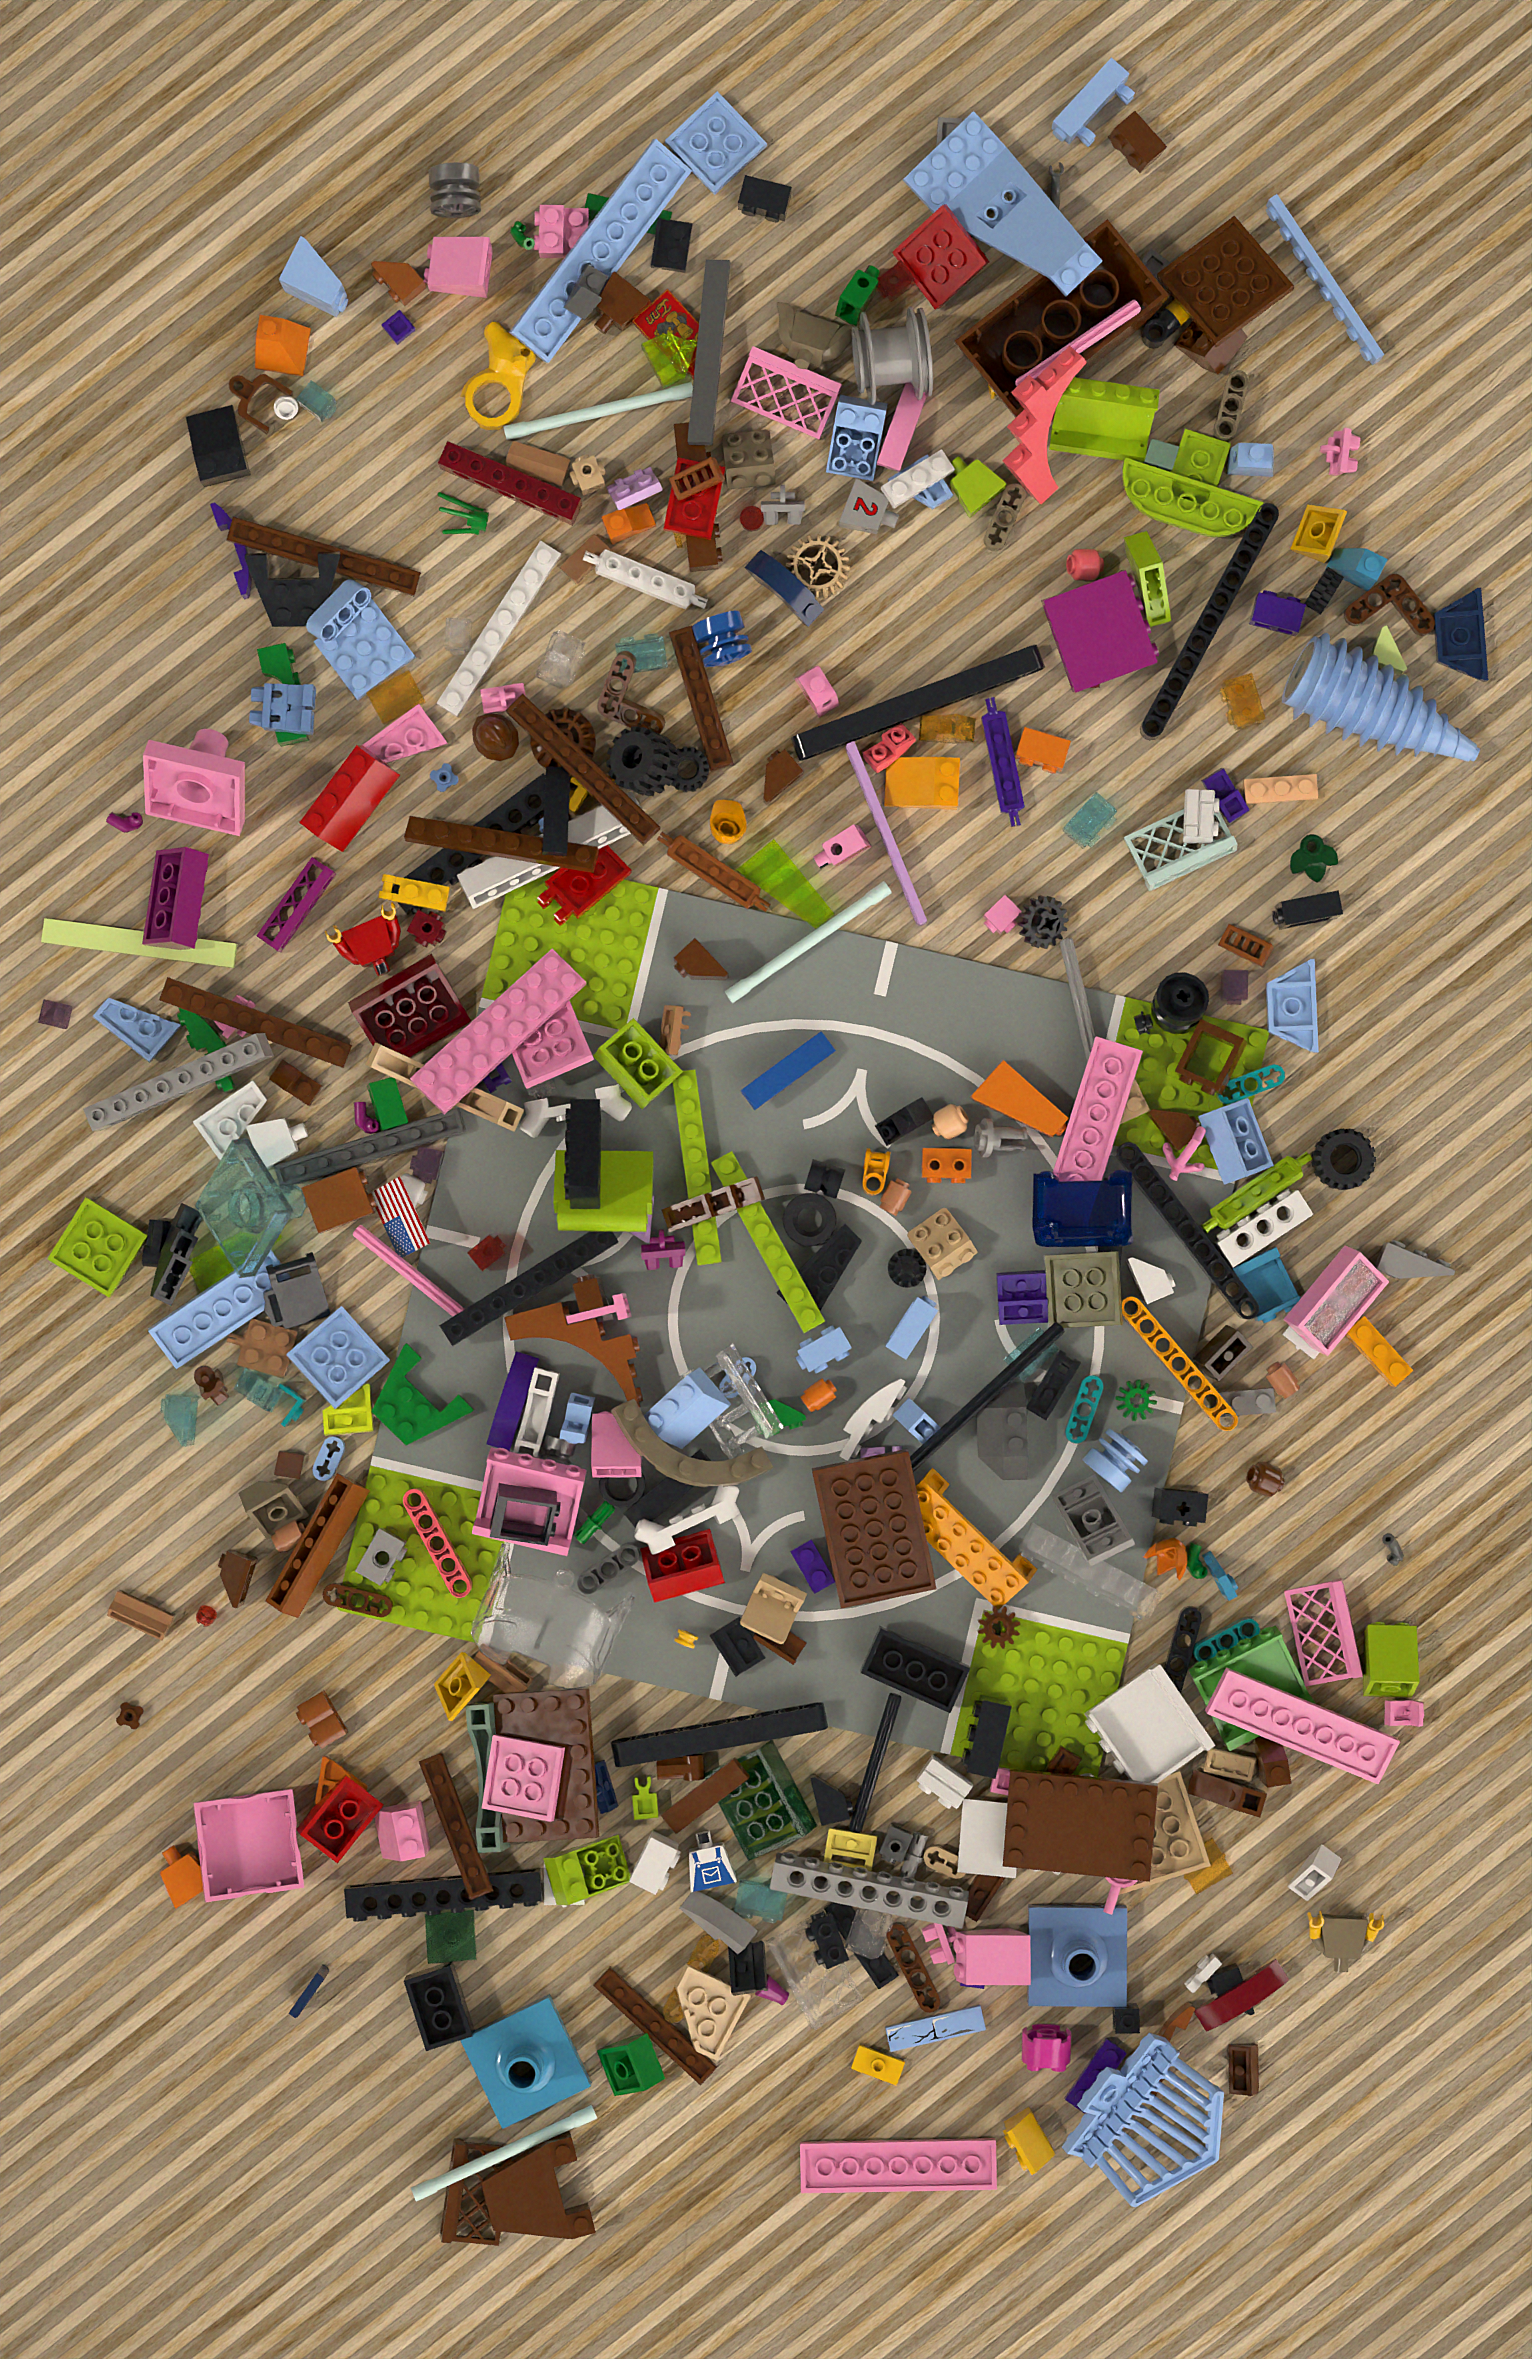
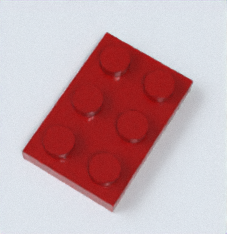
(696, 513)

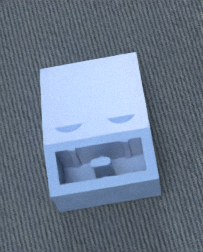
(856, 437)

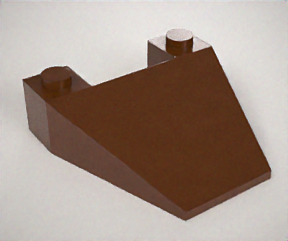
(527, 2196)

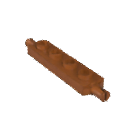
(713, 871)

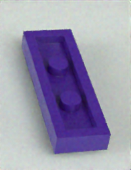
(1107, 2055)

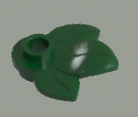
(1315, 861)

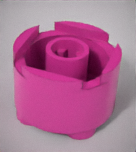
(1046, 2047)

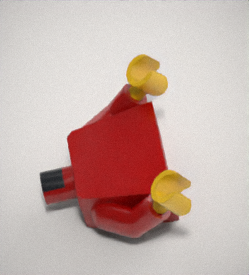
(370, 941)

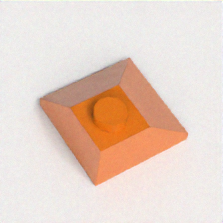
(281, 346)

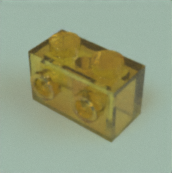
(1242, 701)

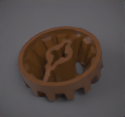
(575, 719)

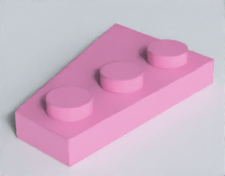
(406, 737)

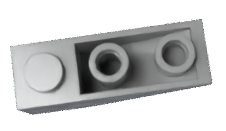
(1401, 1263)

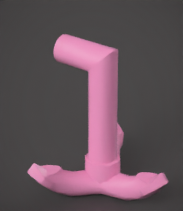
(1179, 1165)

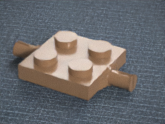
(265, 1348)

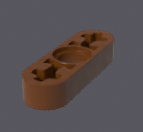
(341, 1589)

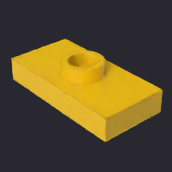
(877, 2064)

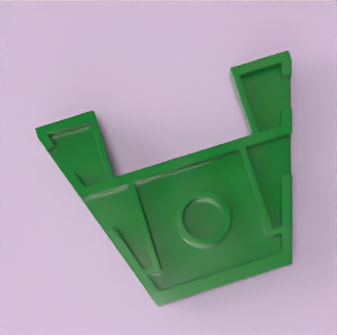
(406, 1409)

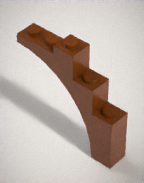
(552, 1323)

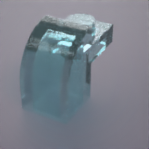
(259, 1390)

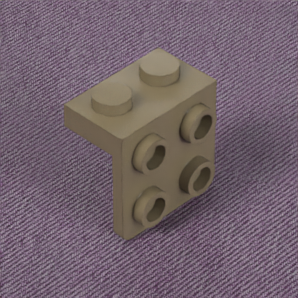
(748, 459)

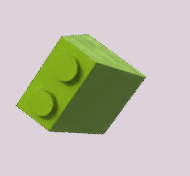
(1390, 1660)

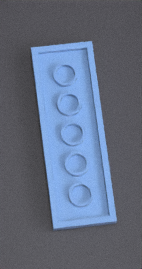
(213, 1314)

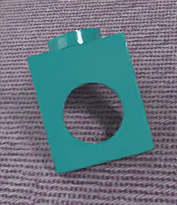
(296, 1411)

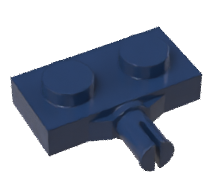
(605, 1793)

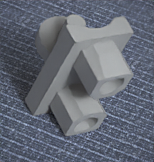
(771, 508)

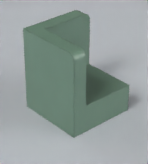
(1161, 455)

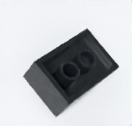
(217, 446)

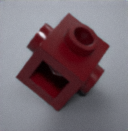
(421, 922)

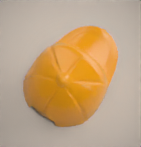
(727, 821)

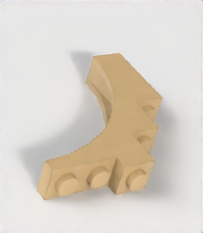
(475, 1101)

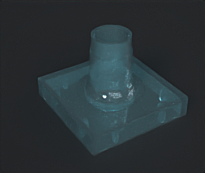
(247, 1207)

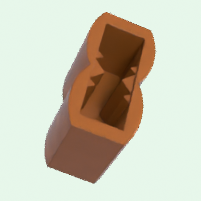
(321, 1719)

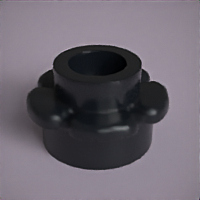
(1143, 1023)

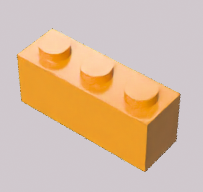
(1378, 1352)

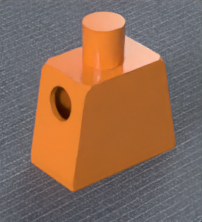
(182, 1876)

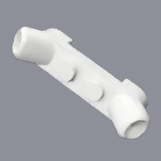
(539, 1112)
(660, 1537)

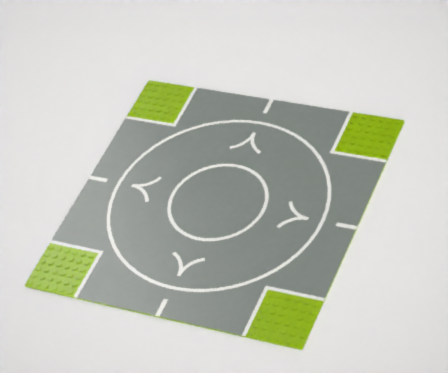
(901, 1032)

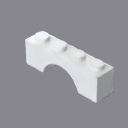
(536, 1412)

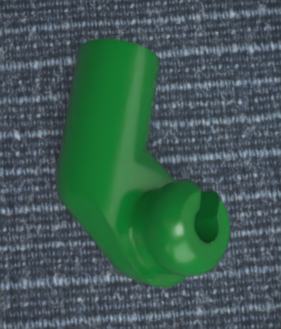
(522, 240)
(1194, 1565)

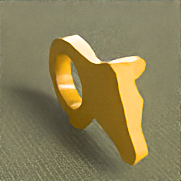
(508, 367)

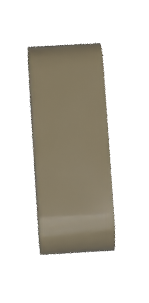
(1233, 395)

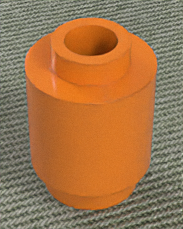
(819, 1395)

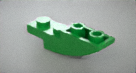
(204, 1037)

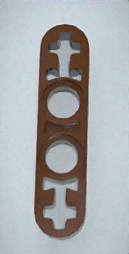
(915, 1966)

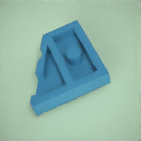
(1224, 1582)

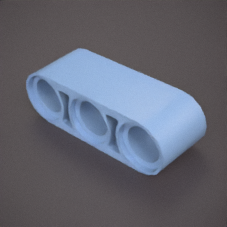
(338, 610)

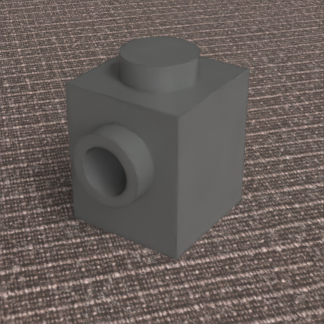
(895, 1843)

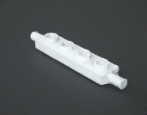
(645, 579)

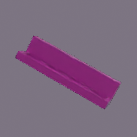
(300, 911)

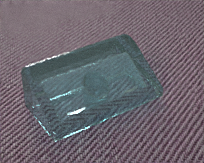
(1047, 1354)

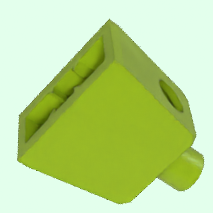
(975, 485)

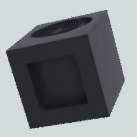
(1126, 2019)

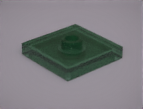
(451, 1937)

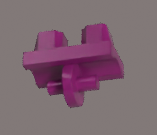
(661, 1248)

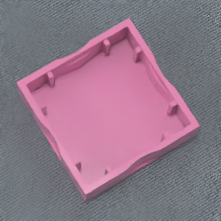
(248, 1845)

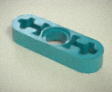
(1270, 1084)
(1072, 1424)

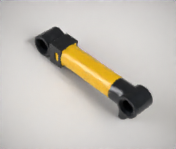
(1165, 322)

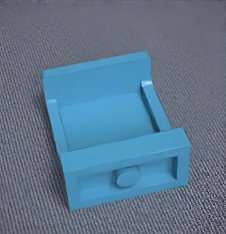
(1268, 1284)

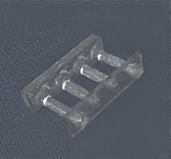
(753, 1399)

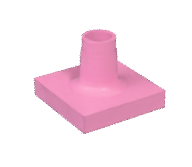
(195, 783)

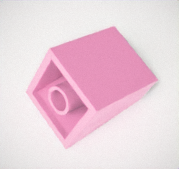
(459, 265)
(402, 1831)
(992, 1957)

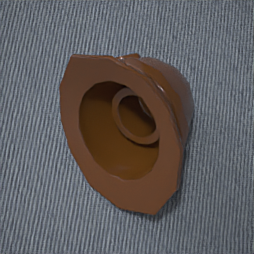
(495, 737)

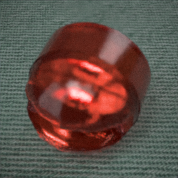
(208, 1611)

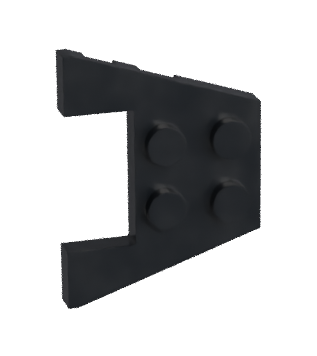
(292, 600)

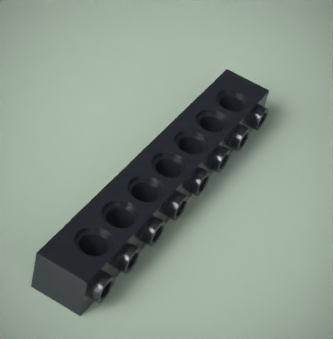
(497, 817)
(527, 1285)
(359, 1911)

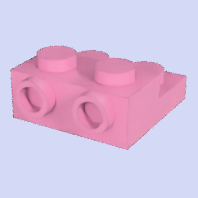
(559, 229)

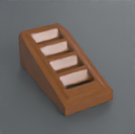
(709, 482)
(1268, 947)

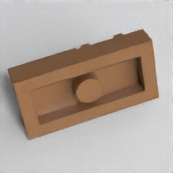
(670, 1029)

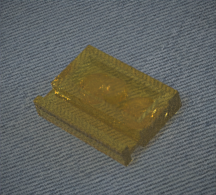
(395, 697)

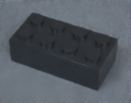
(583, 1154)
(915, 1669)

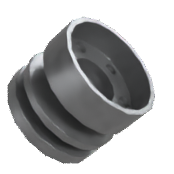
(454, 190)

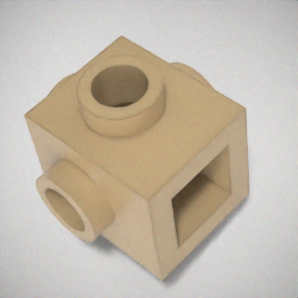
(590, 482)

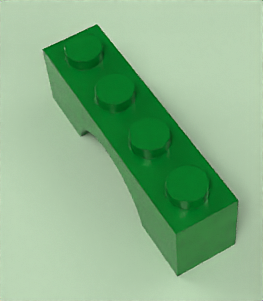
(277, 663)

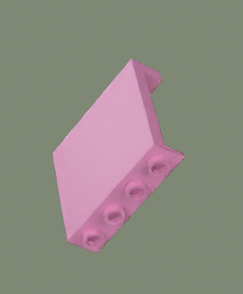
(533, 1473)

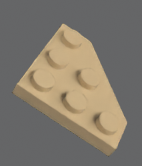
(708, 2009)

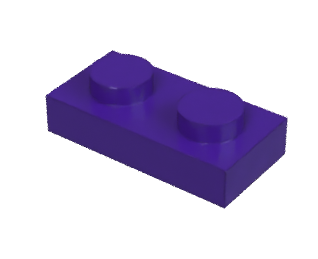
(812, 1566)

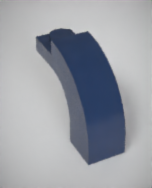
(785, 586)

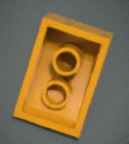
(923, 783)

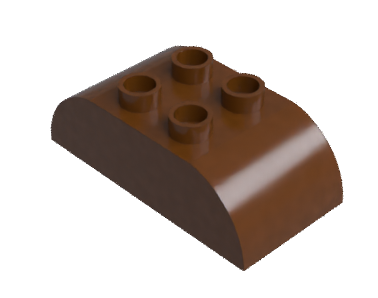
(1044, 320)

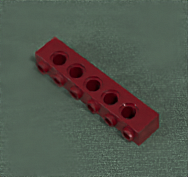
(510, 483)

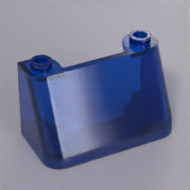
(1083, 1211)

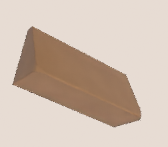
(575, 567)

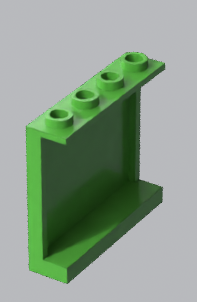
(1258, 1657)

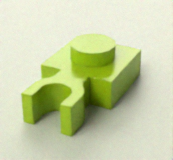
(645, 1803)

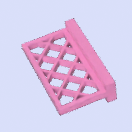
(790, 371)
(620, 1306)
(1344, 1626)

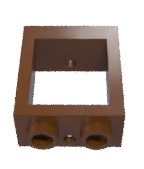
(1235, 1041)

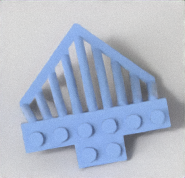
(1120, 2095)

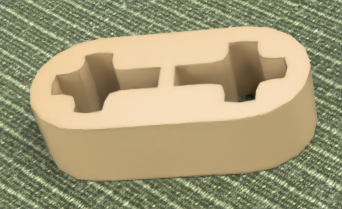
(942, 1866)

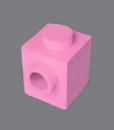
(1002, 916)

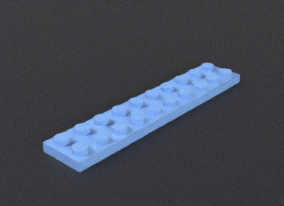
(602, 245)

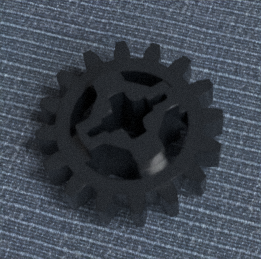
(1043, 922)

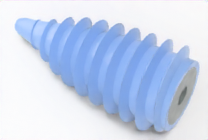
(1369, 702)

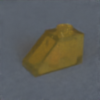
(947, 729)

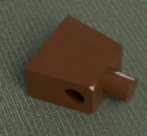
(619, 304)

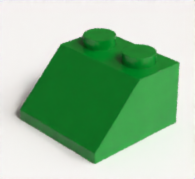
(631, 2065)

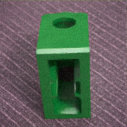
(857, 295)

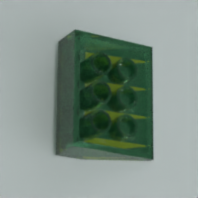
(767, 1806)

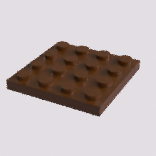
(1225, 281)

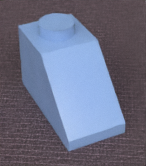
(916, 1421)

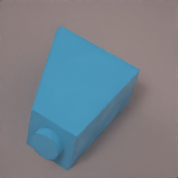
(1357, 566)

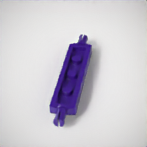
(1002, 762)

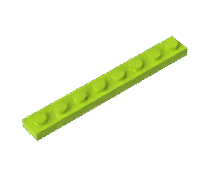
(696, 1162)
(772, 1249)

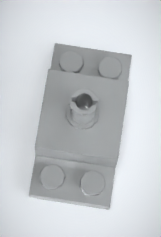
(1092, 1520)

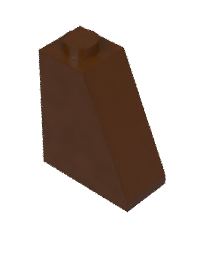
(1271, 1762)

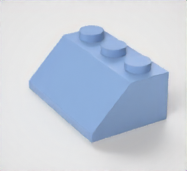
(1236, 1141)
(687, 1409)

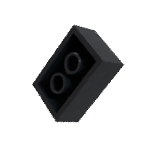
(986, 1736)
(439, 2006)

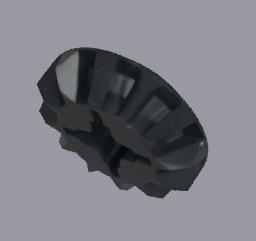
(895, 1267)

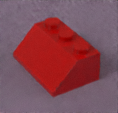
(683, 1567)

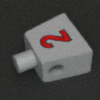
(866, 510)

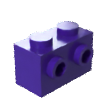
(1277, 613)

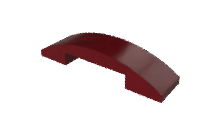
(1242, 1996)

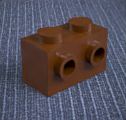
(1137, 142)

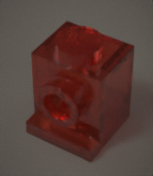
(893, 291)

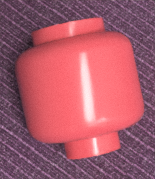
(1084, 564)

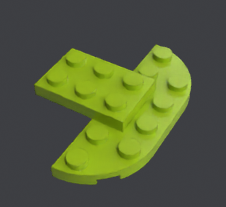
(1190, 492)

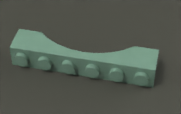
(481, 1729)

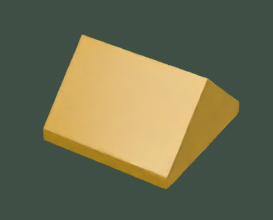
(1318, 532)
(460, 1684)

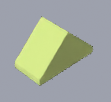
(1387, 651)

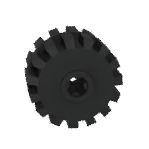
(642, 761)

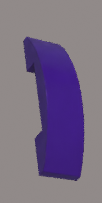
(243, 577)
(512, 1401)

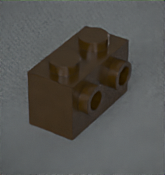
(1222, 1352)

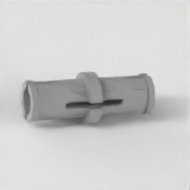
(914, 1854)

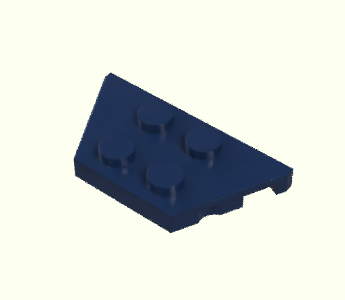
(1461, 636)

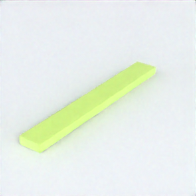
(130, 942)

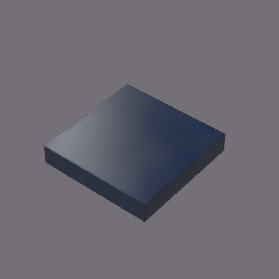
(309, 1991)

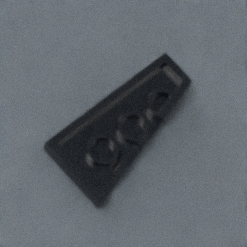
(828, 1264)

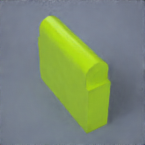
(624, 1194)

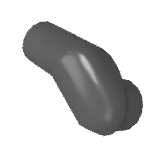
(1393, 1546)

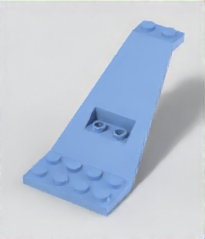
(972, 175)

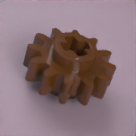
(1002, 1636)

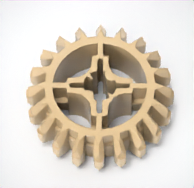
(826, 572)

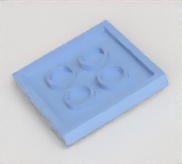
(715, 143)
(366, 651)
(338, 1357)

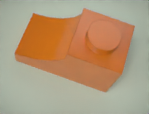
(628, 522)

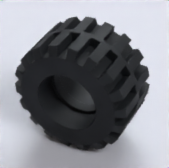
(1363, 1152)

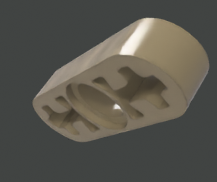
(1017, 504)

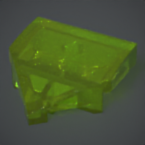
(669, 357)

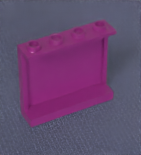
(1100, 631)

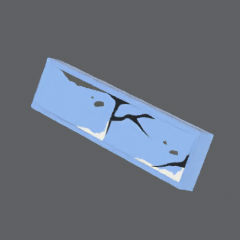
(935, 2028)

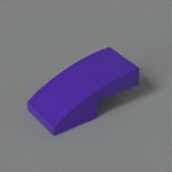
(1230, 800)

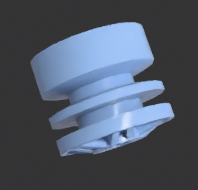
(1115, 1460)

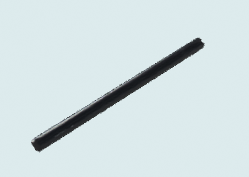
(986, 1395)

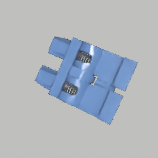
(297, 720)

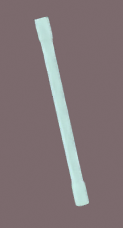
(671, 394)
(745, 985)
(573, 2121)

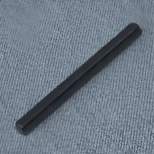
(875, 1762)

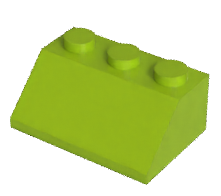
(637, 1063)

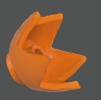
(1169, 1555)

